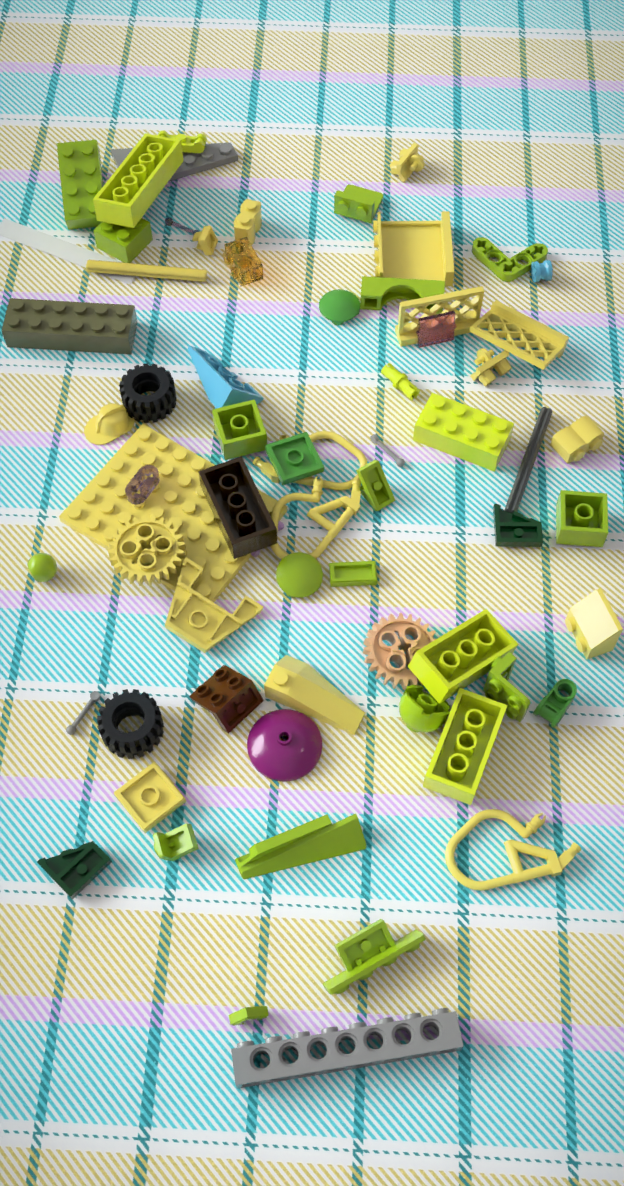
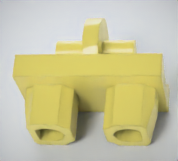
(409, 162)
(484, 371)

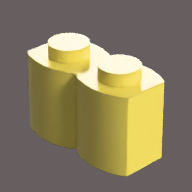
(248, 221)
(577, 439)

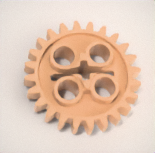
(381, 654)

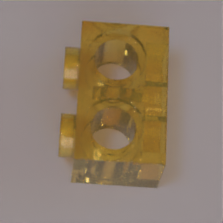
(243, 261)

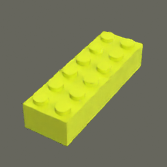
(138, 180)

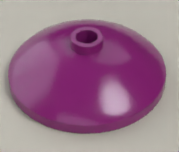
(289, 758)

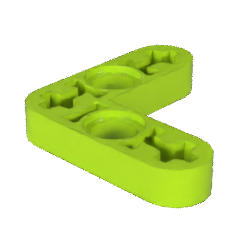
(505, 265)

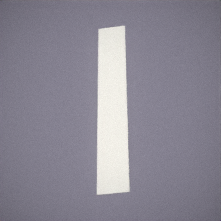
(55, 246)

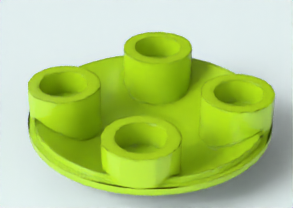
(299, 575)

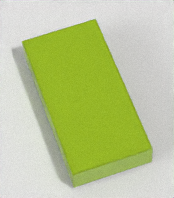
(353, 573)

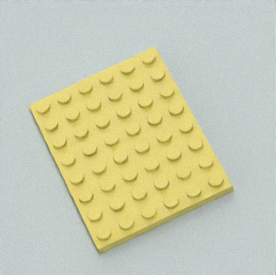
(177, 498)

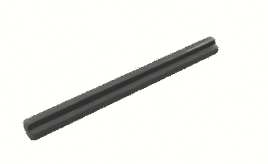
(528, 460)

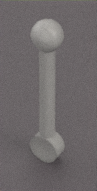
(399, 461)
(95, 696)

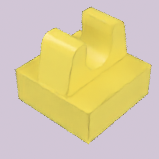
(206, 240)

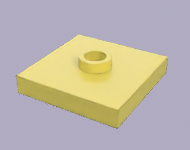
(149, 797)

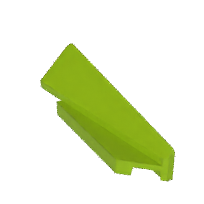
(303, 845)

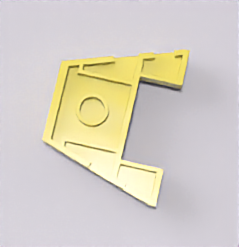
(198, 618)

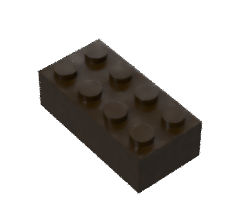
(238, 507)

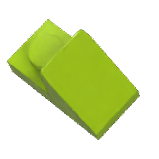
(375, 485)

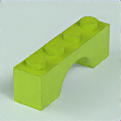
(381, 290)

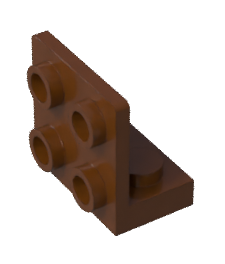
(228, 697)

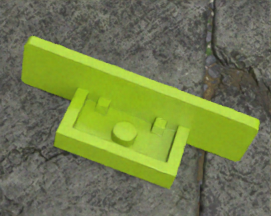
(368, 951)

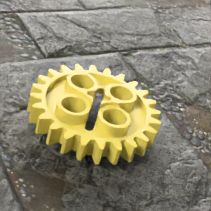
(147, 550)

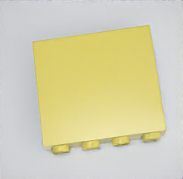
(414, 249)

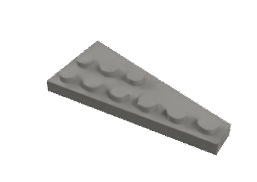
(213, 156)

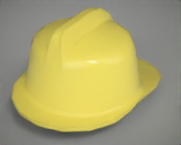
(108, 424)

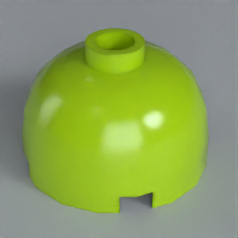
(421, 710)

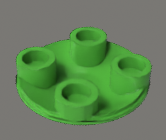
(339, 306)

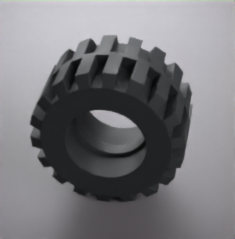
(146, 379)
(130, 705)

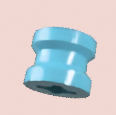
(541, 271)

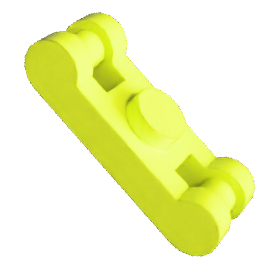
(190, 144)

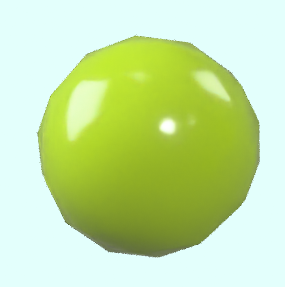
(42, 567)

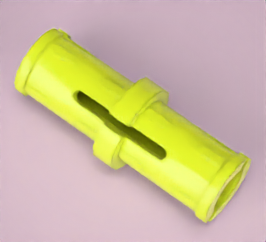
(400, 381)

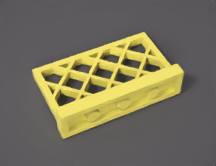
(463, 318)
(517, 325)

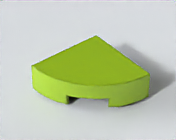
(248, 1013)

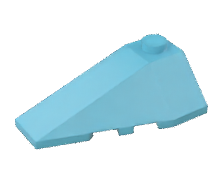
(219, 382)

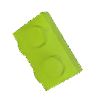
(357, 203)
(503, 691)

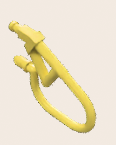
(269, 471)
(351, 505)
(553, 867)

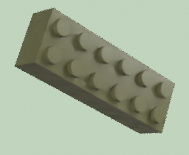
(70, 326)

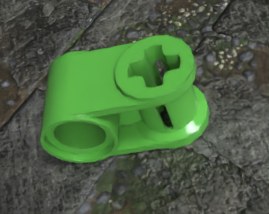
(554, 705)

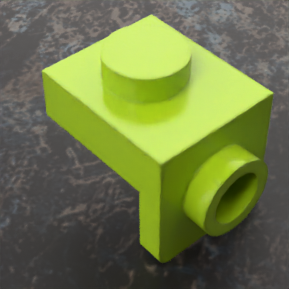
(175, 842)

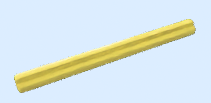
(144, 270)

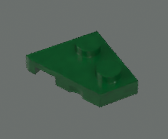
(515, 529)
(76, 867)

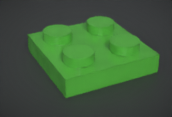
(294, 458)

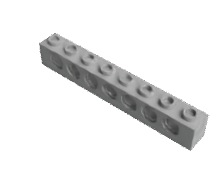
(248, 1075)

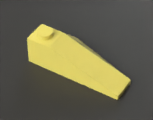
(306, 691)

